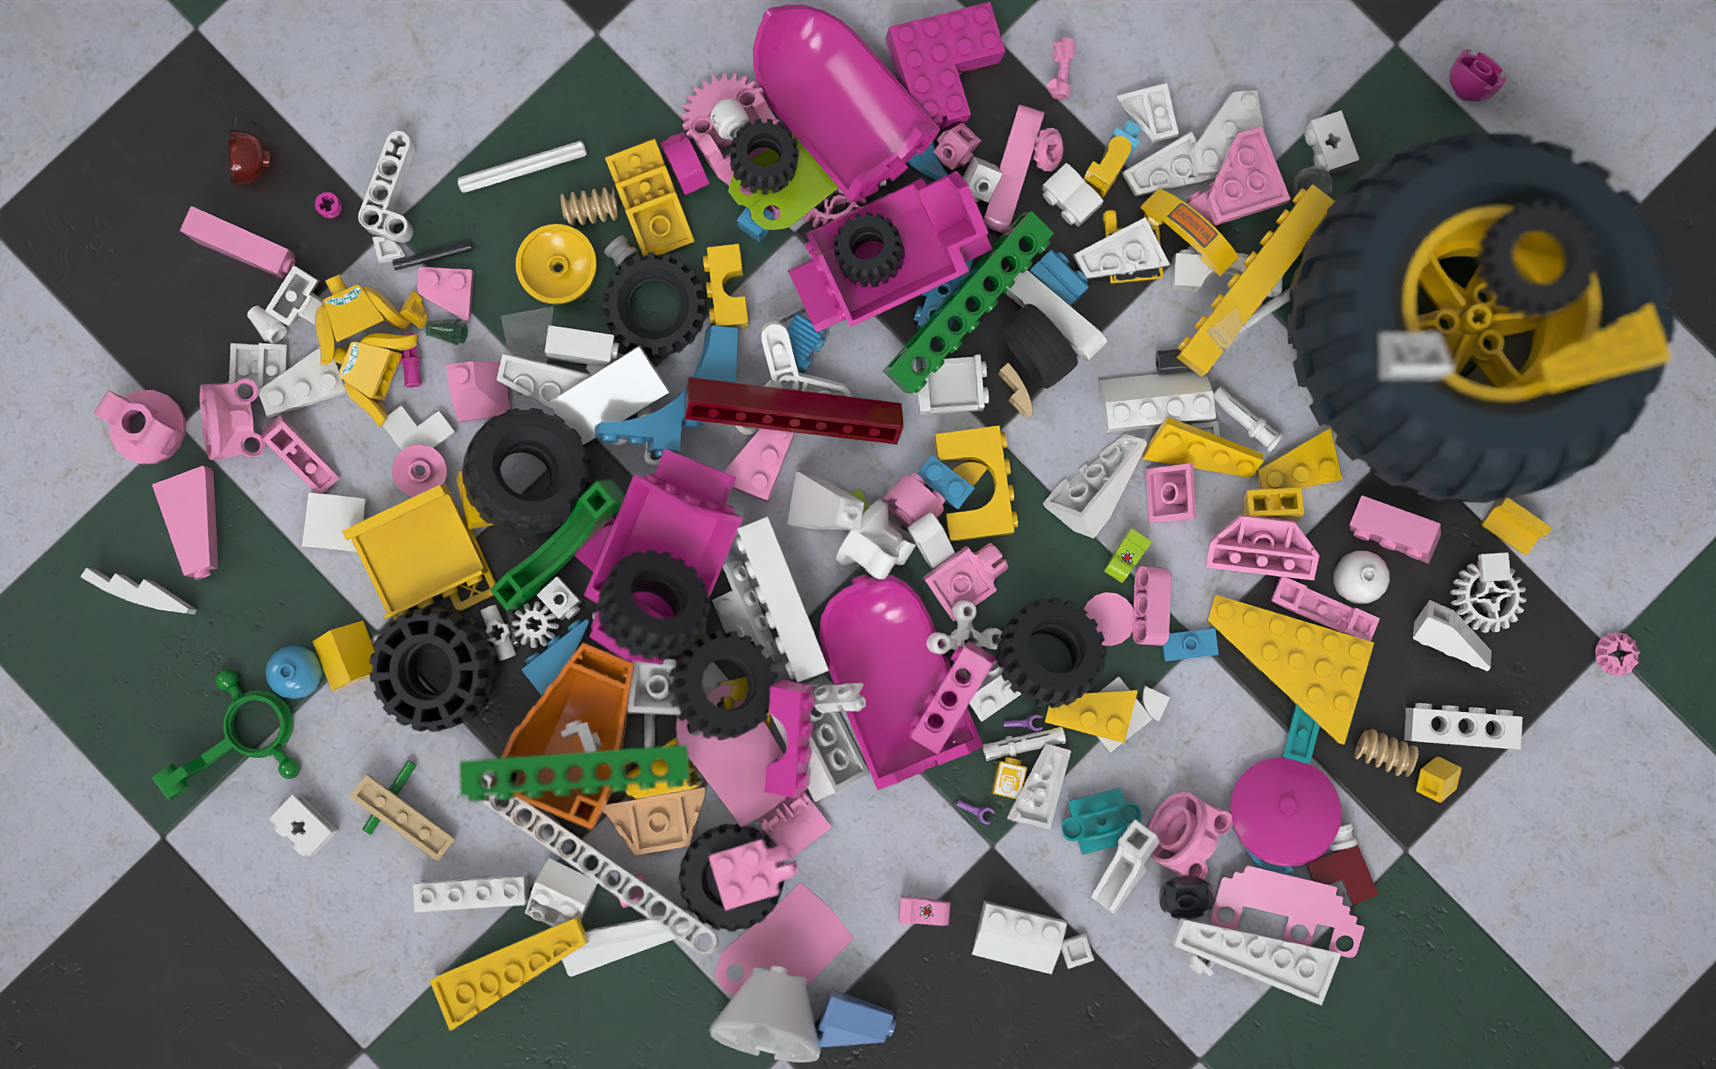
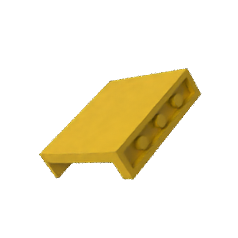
(417, 551)

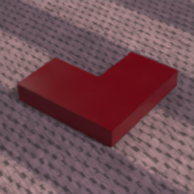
(1348, 867)

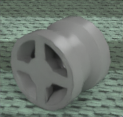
(620, 251)

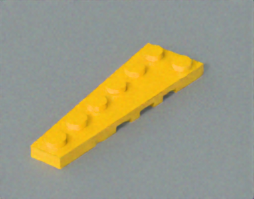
(488, 979)

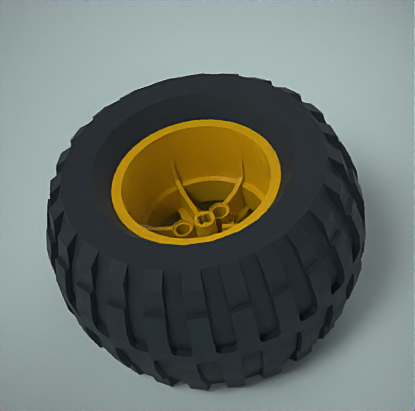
(1362, 281)

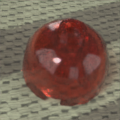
(246, 157)

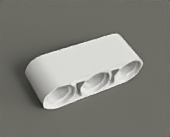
(931, 540)

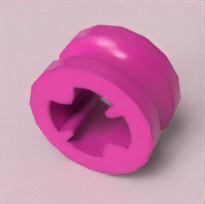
(320, 203)

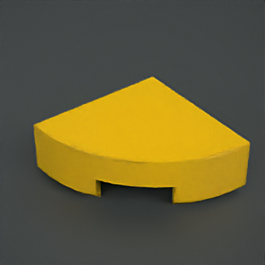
(414, 310)
(970, 471)

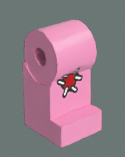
(923, 911)

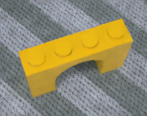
(985, 447)

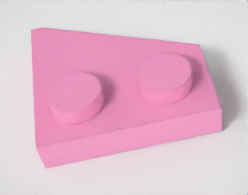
(448, 289)

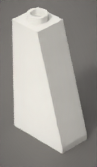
(823, 505)

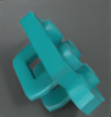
(1099, 820)

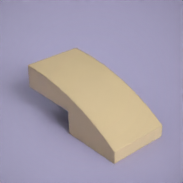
(1020, 398)

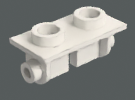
(834, 697)

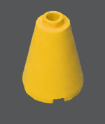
(660, 768)

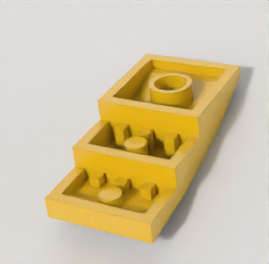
(649, 198)

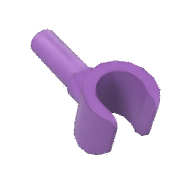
(1023, 723)
(975, 810)

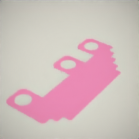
(1289, 896)

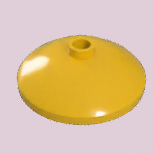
(546, 249)

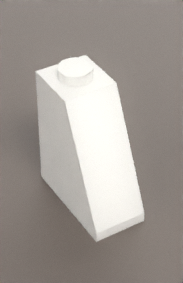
(580, 346)

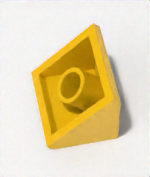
(345, 654)

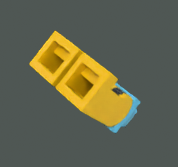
(1117, 152)

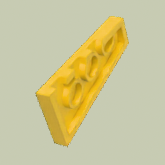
(1184, 444)

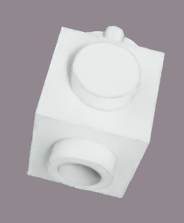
(982, 178)
(560, 599)

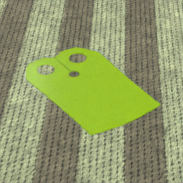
(801, 195)

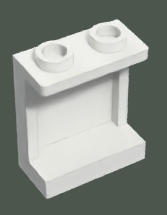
(954, 387)

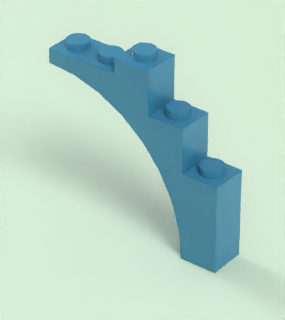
(663, 427)

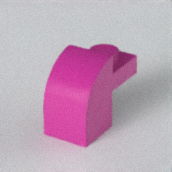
(684, 163)

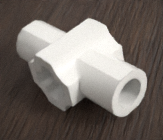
(503, 646)

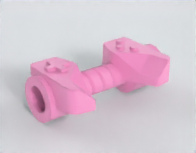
(1063, 52)

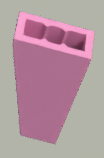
(237, 243)
(190, 517)

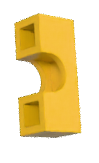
(723, 264)

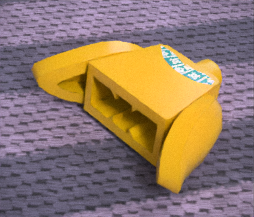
(349, 313)
(370, 369)

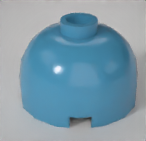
(294, 672)

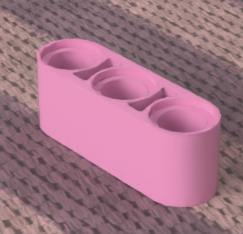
(1151, 605)

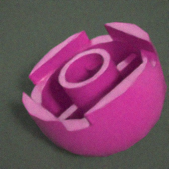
(1475, 77)

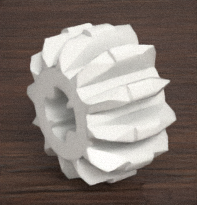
(534, 635)

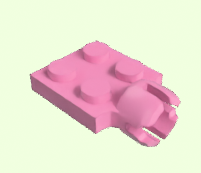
(966, 577)
(751, 872)

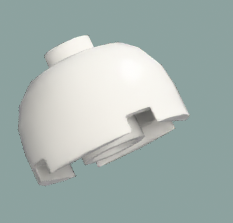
(1361, 577)

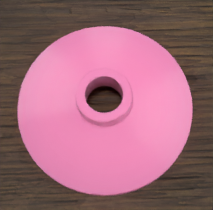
(404, 469)

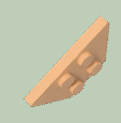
(658, 820)

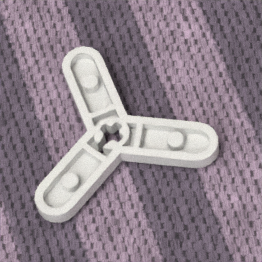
(783, 367)

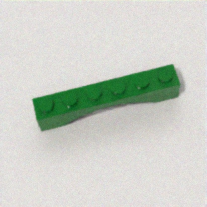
(532, 574)

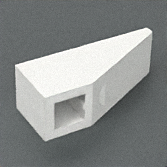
(1449, 633)

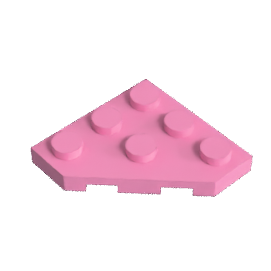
(1247, 179)

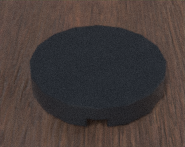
(1186, 897)

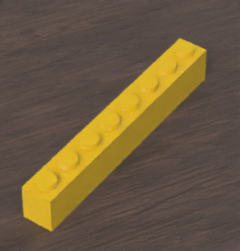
(1259, 277)

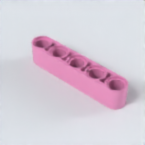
(1013, 168)

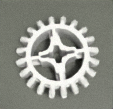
(1489, 606)

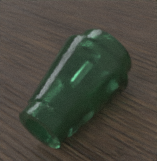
(450, 330)

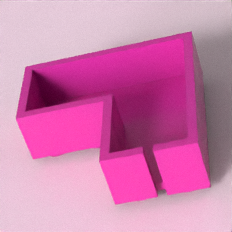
(937, 48)

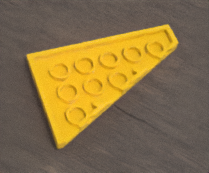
(1306, 661)

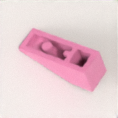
(299, 454)

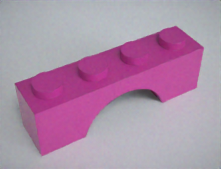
(792, 706)

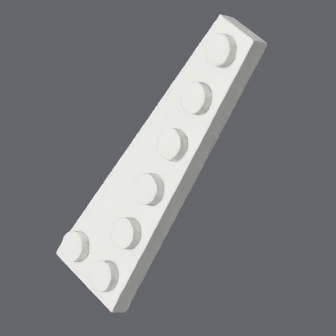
(1277, 962)

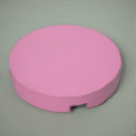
(1113, 617)

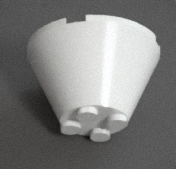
(770, 1016)

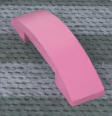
(1324, 610)

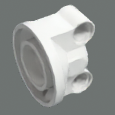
(877, 543)

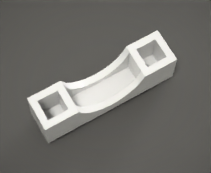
(1190, 272)

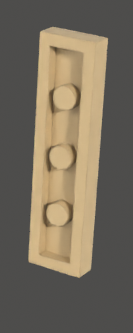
(402, 817)

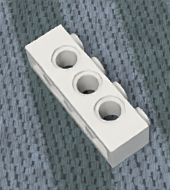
(1505, 735)
(471, 893)

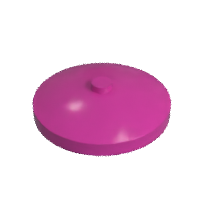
(1285, 811)

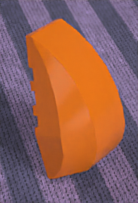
(588, 689)

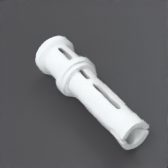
(1256, 426)

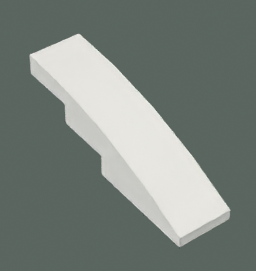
(146, 594)

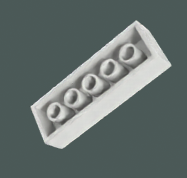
(782, 598)

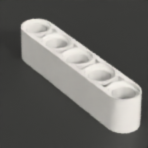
(1079, 333)

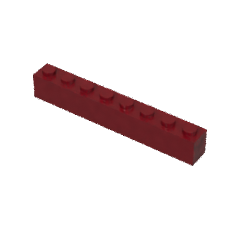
(792, 411)

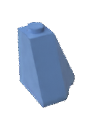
(853, 1021)

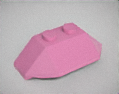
(1263, 547)

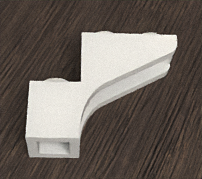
(1126, 867)

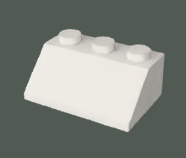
(1019, 937)

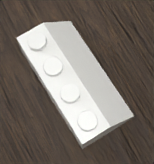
(1149, 399)
(834, 755)

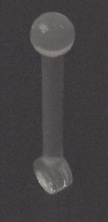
(514, 639)

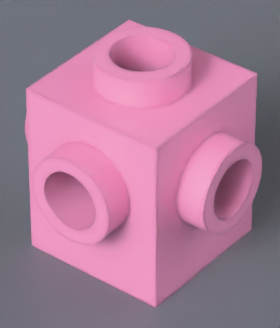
(956, 146)

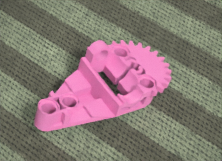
(710, 142)

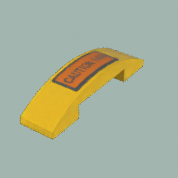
(1193, 228)

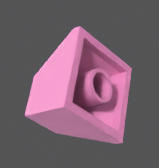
(476, 390)

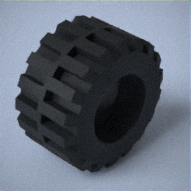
(767, 136)
(861, 231)

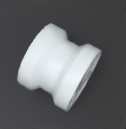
(1344, 837)

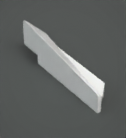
(619, 941)

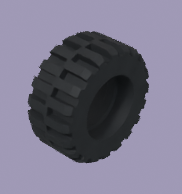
(639, 630)
(1074, 630)
(695, 888)

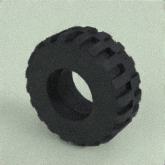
(397, 677)

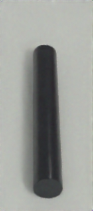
(432, 255)

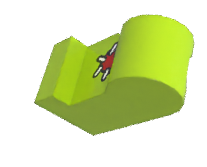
(1127, 555)

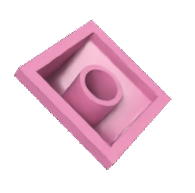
(1171, 493)

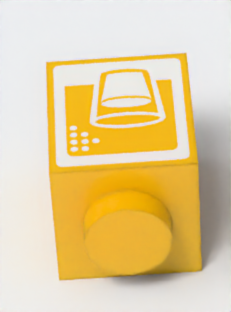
(1009, 778)

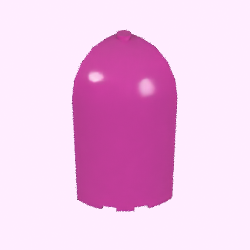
(838, 98)
(879, 639)

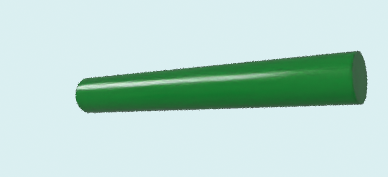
(395, 787)

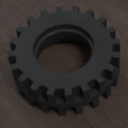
(644, 271)
(1512, 288)
(693, 701)

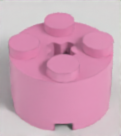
(912, 500)

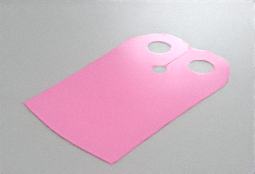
(735, 765)
(796, 935)

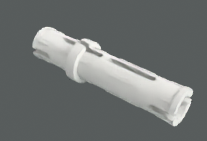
(1020, 744)

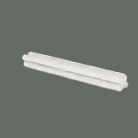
(522, 166)

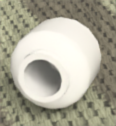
(728, 118)

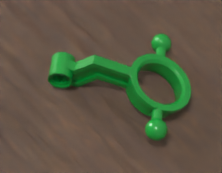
(173, 780)

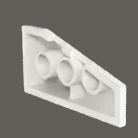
(1093, 494)

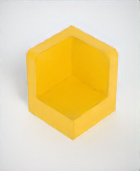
(1438, 779)

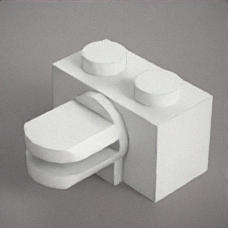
(295, 298)

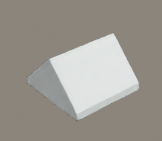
(1413, 356)
(650, 689)

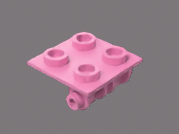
(794, 823)

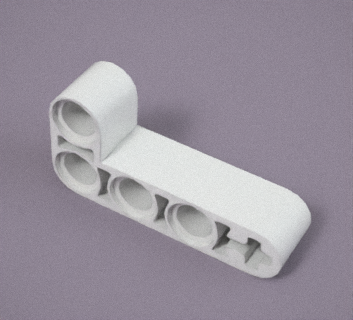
(393, 185)

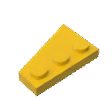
(1304, 466)
(1097, 714)

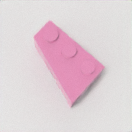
(761, 463)
(1396, 529)

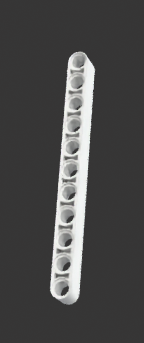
(602, 872)

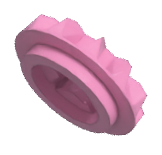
(1048, 156)
(1609, 644)

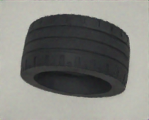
(1038, 345)

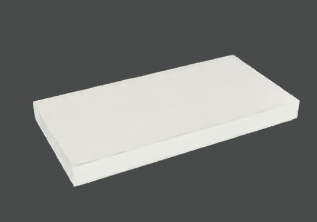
(610, 394)

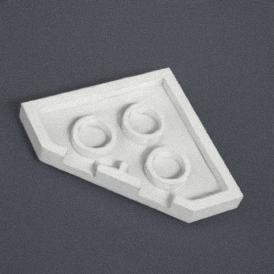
(1238, 114)

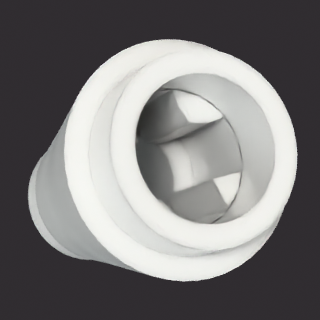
(267, 325)

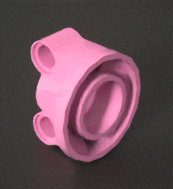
(228, 420)
(163, 427)
(1187, 833)

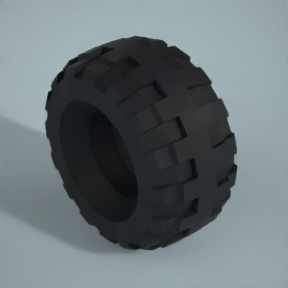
(533, 434)

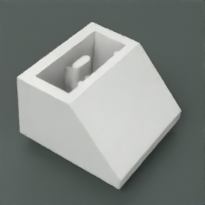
(560, 894)

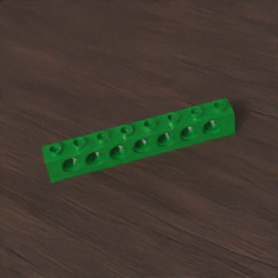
(1037, 239)
(473, 772)

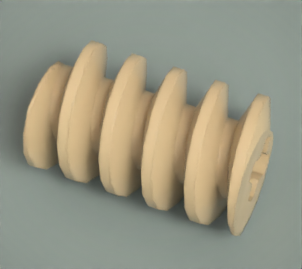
(589, 207)
(1387, 751)

